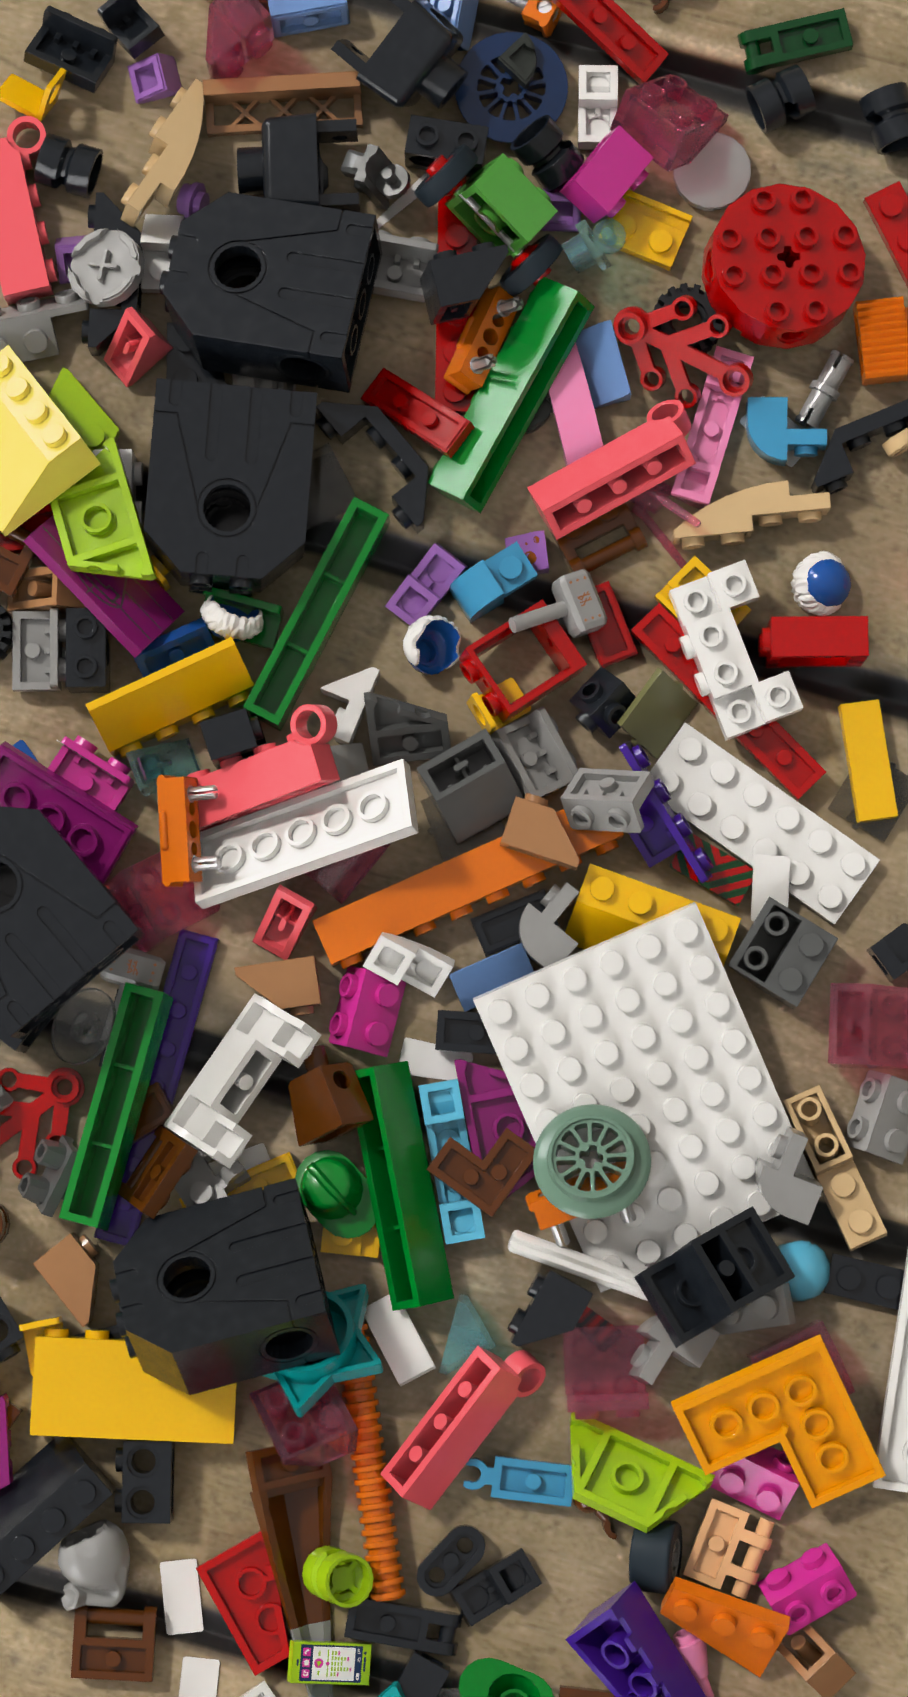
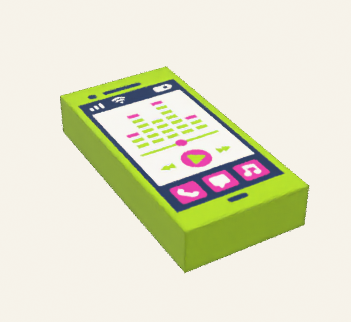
(329, 1662)

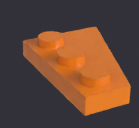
(726, 1623)

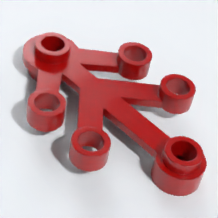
(677, 349)
(27, 1115)

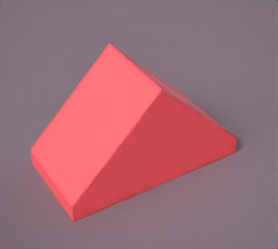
(135, 347)
(284, 922)

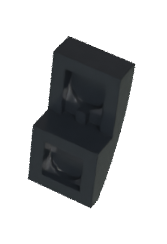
(495, 1587)

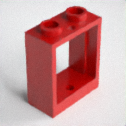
(814, 641)
(554, 642)

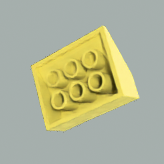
(37, 446)

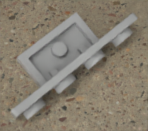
(30, 326)

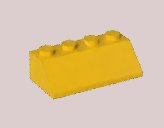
(172, 698)
(616, 903)

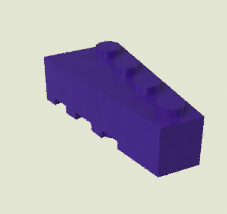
(632, 1649)

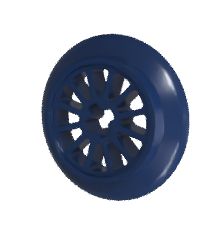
(481, 58)

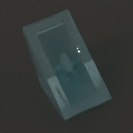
(166, 759)
(464, 1336)

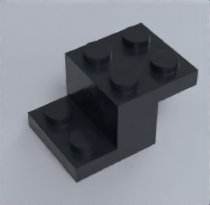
(714, 1276)

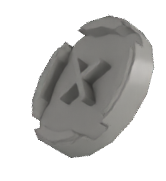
(715, 175)
(106, 267)

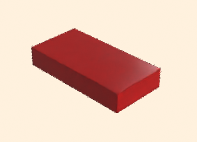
(613, 640)

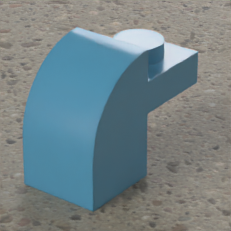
(769, 433)
(492, 580)

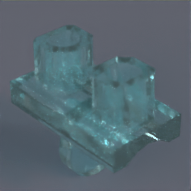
(591, 246)

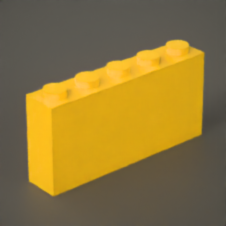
(100, 1392)

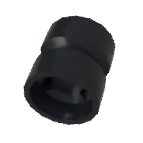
(779, 99)
(888, 113)
(543, 148)
(68, 165)

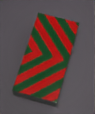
(730, 876)

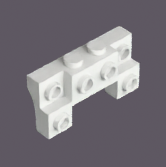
(721, 656)
(235, 1076)

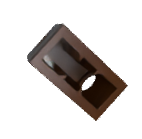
(327, 1100)

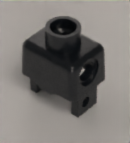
(411, 58)
(291, 164)

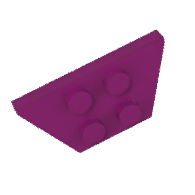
(490, 1110)

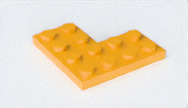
(789, 1401)

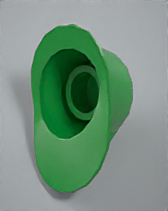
(336, 1193)
(500, 1679)

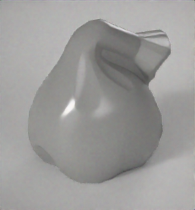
(95, 1565)

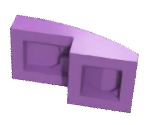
(426, 585)

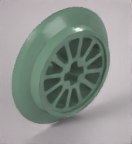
(592, 1203)

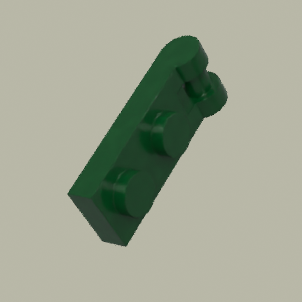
(796, 41)

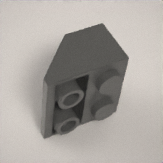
(470, 786)
(782, 953)

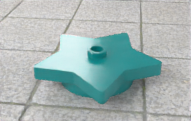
(310, 1381)

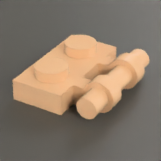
(716, 1545)

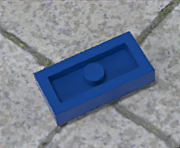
(174, 647)

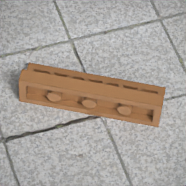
(277, 89)

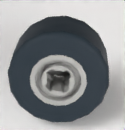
(656, 1557)

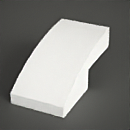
(596, 103)
(409, 961)
(398, 1341)

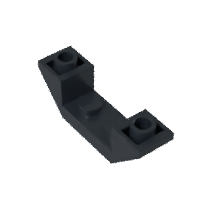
(103, 323)
(348, 419)
(835, 465)

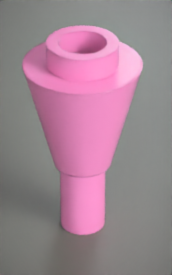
(695, 1656)

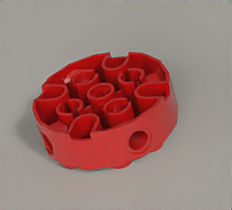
(783, 265)

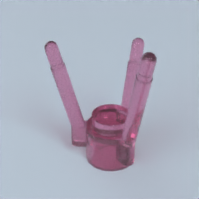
(653, 501)

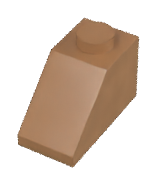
(42, 591)
(538, 832)
(286, 983)
(73, 1274)
(816, 1661)

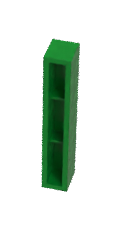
(513, 392)
(317, 613)
(116, 1106)
(402, 1190)

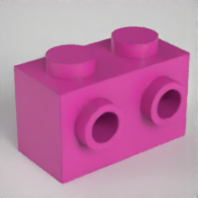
(607, 175)

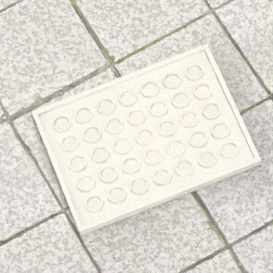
(665, 1041)

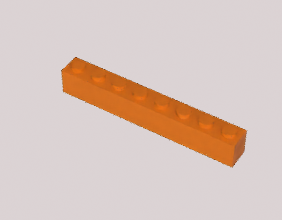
(443, 891)

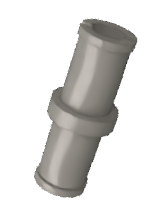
(824, 390)

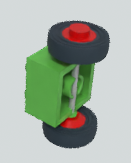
(499, 208)

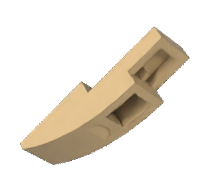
(171, 154)
(733, 515)
(835, 1169)

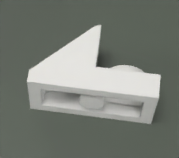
(155, 245)
(351, 691)

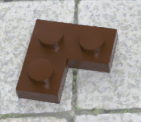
(486, 1180)

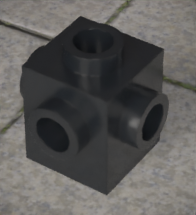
(602, 702)

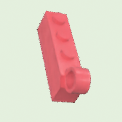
(22, 256)
(616, 471)
(272, 772)
(460, 1423)

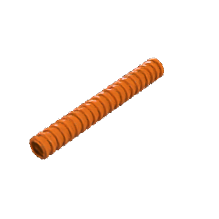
(373, 1489)

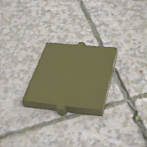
(657, 713)

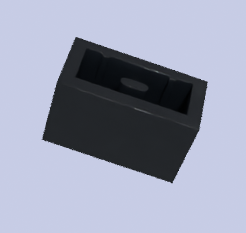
(457, 282)
(552, 1311)

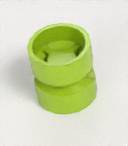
(337, 1576)

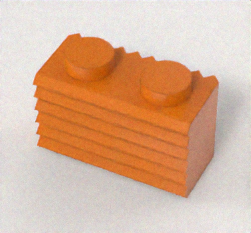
(882, 340)

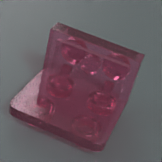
(156, 908)
(598, 1371)

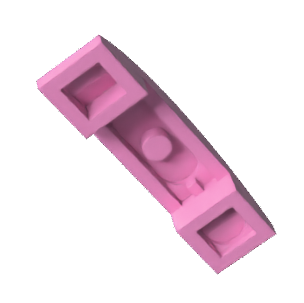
(574, 410)
(710, 433)

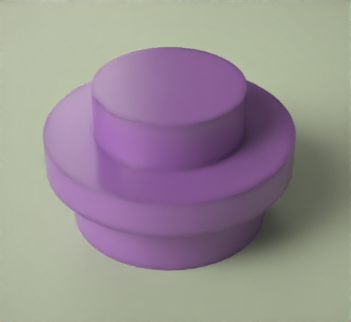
(192, 198)

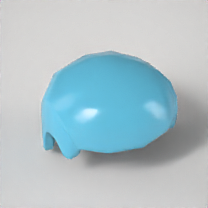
(809, 1267)

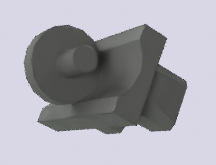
(376, 175)
(50, 1187)

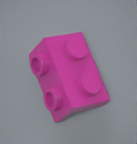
(90, 777)
(366, 1012)
(759, 1481)
(808, 1587)

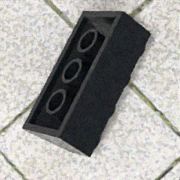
(46, 1504)

